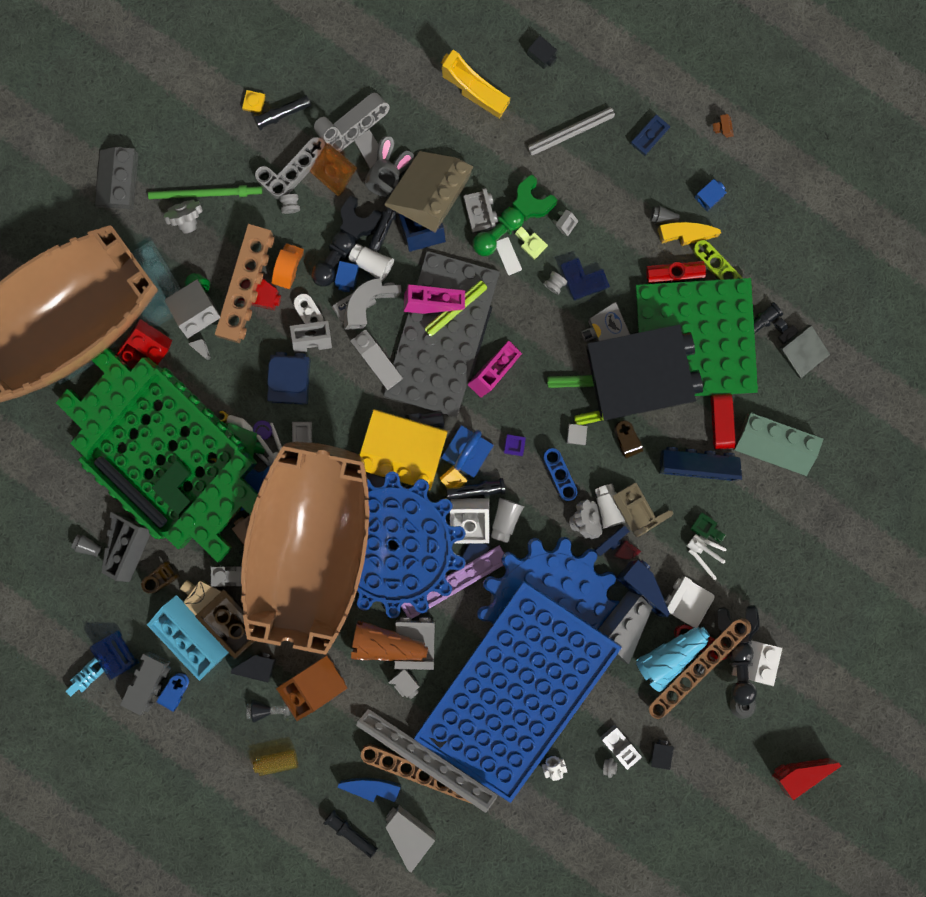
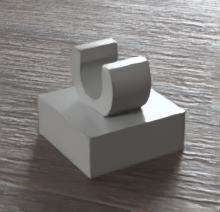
(566, 222)

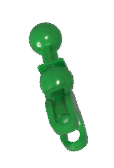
(513, 217)

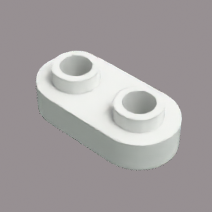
(308, 312)

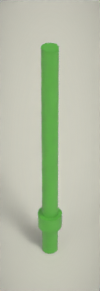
(242, 191)

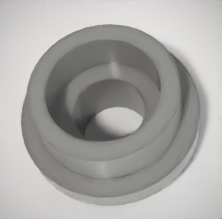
(610, 767)

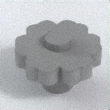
(184, 215)
(587, 519)

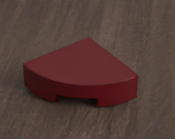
(627, 551)

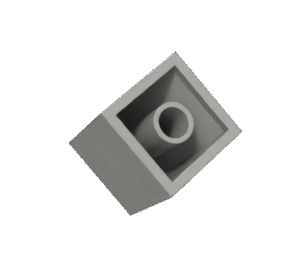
(192, 308)
(409, 836)

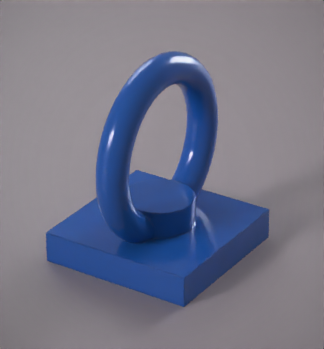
(467, 451)

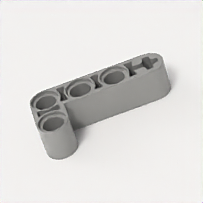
(352, 123)
(293, 166)

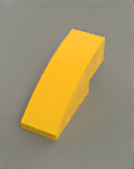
(687, 232)

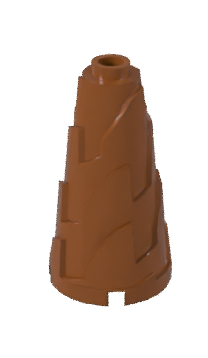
(383, 644)

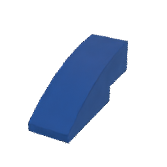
(370, 787)

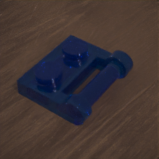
(110, 659)

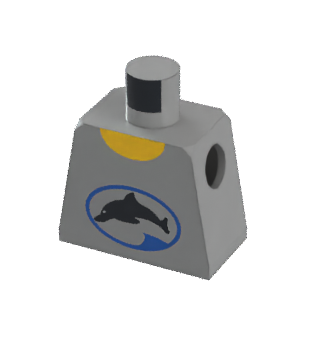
(606, 325)

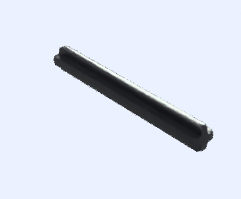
(132, 493)

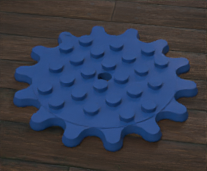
(422, 552)
(559, 576)

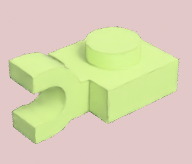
(533, 244)

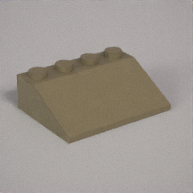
(429, 188)

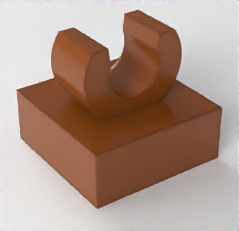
(724, 126)

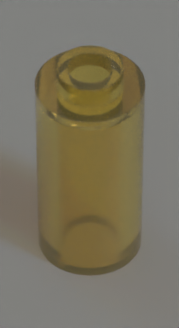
(276, 762)

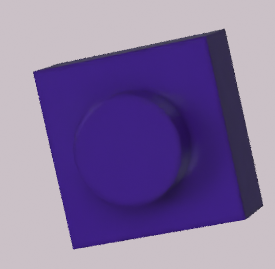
(514, 445)

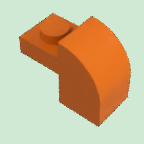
(286, 266)

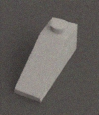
(376, 359)

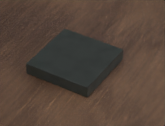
(804, 351)

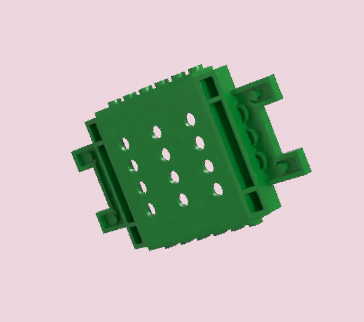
(118, 406)

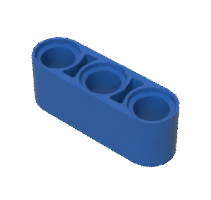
(560, 465)

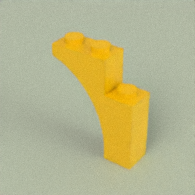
(472, 85)

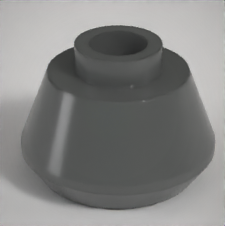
(742, 711)

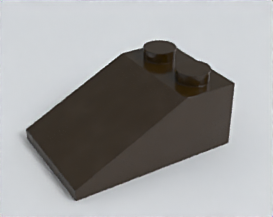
(225, 622)

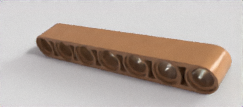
(708, 664)
(396, 769)

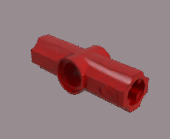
(688, 271)

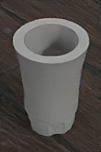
(506, 519)

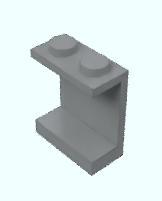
(420, 630)

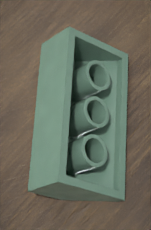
(778, 444)

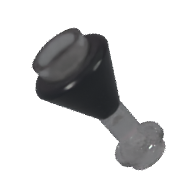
(258, 710)

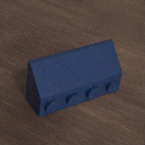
(700, 465)

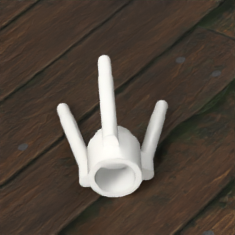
(272, 456)
(698, 544)

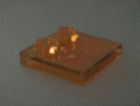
(333, 169)

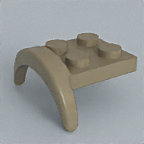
(637, 510)

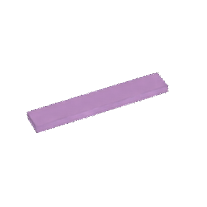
(462, 578)

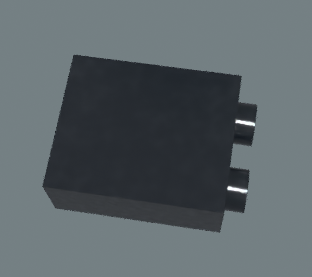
(643, 372)

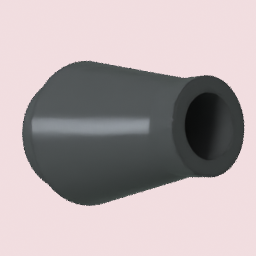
(661, 215)
(85, 545)

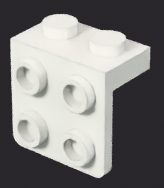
(688, 601)

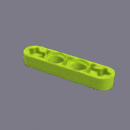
(724, 265)

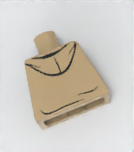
(199, 595)

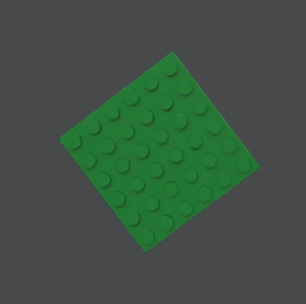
(720, 323)

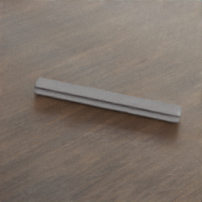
(571, 131)

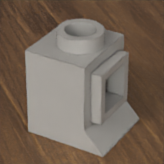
(405, 684)

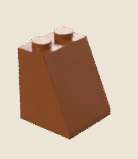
(312, 688)

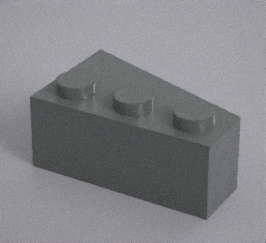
(124, 548)

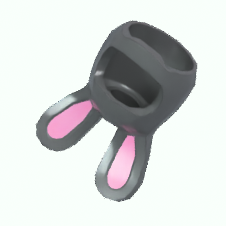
(384, 175)

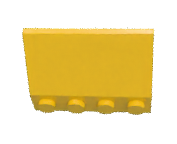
(402, 447)

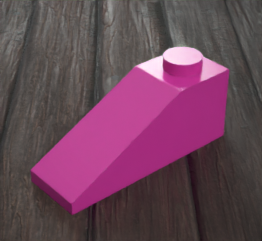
(432, 299)
(494, 369)

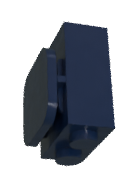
(288, 378)

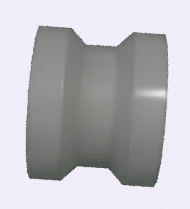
(289, 203)
(555, 283)

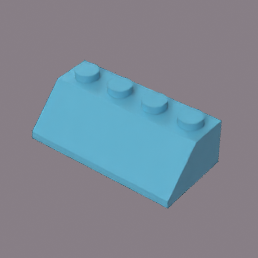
(187, 637)

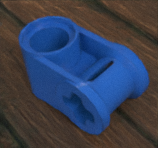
(173, 694)

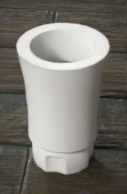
(371, 261)
(609, 511)

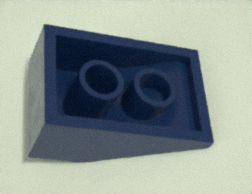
(418, 235)
(641, 581)

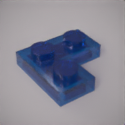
(581, 284)

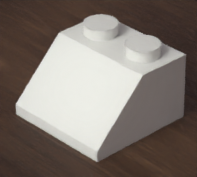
(473, 517)
(765, 663)

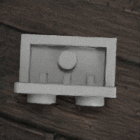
(480, 211)

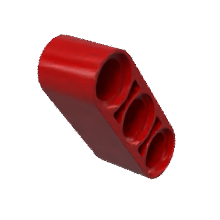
(722, 421)

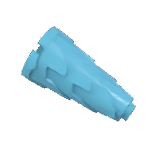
(671, 658)

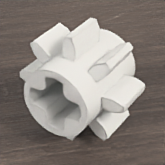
(554, 768)

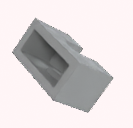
(301, 341)
(225, 576)

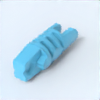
(84, 678)

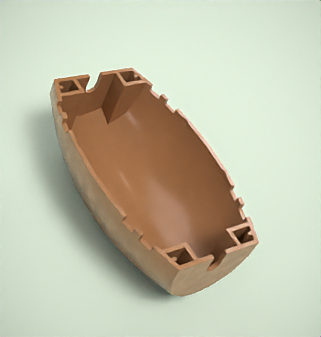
(67, 309)
(305, 547)

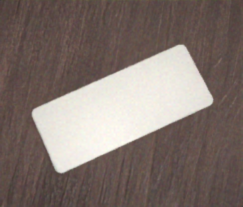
(508, 256)

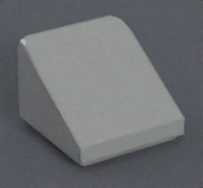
(201, 347)
(576, 434)

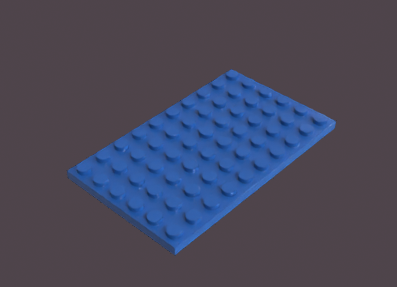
(517, 691)

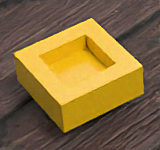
(253, 102)
(453, 478)

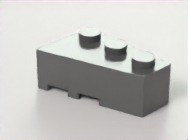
(626, 624)
(146, 683)

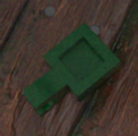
(705, 527)

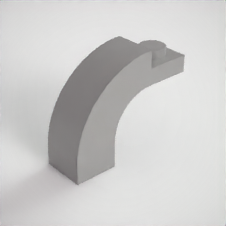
(356, 306)

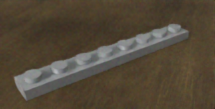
(427, 760)

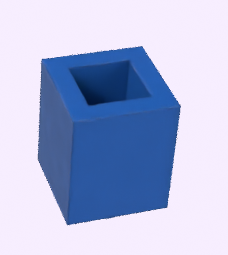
(711, 194)
(346, 276)

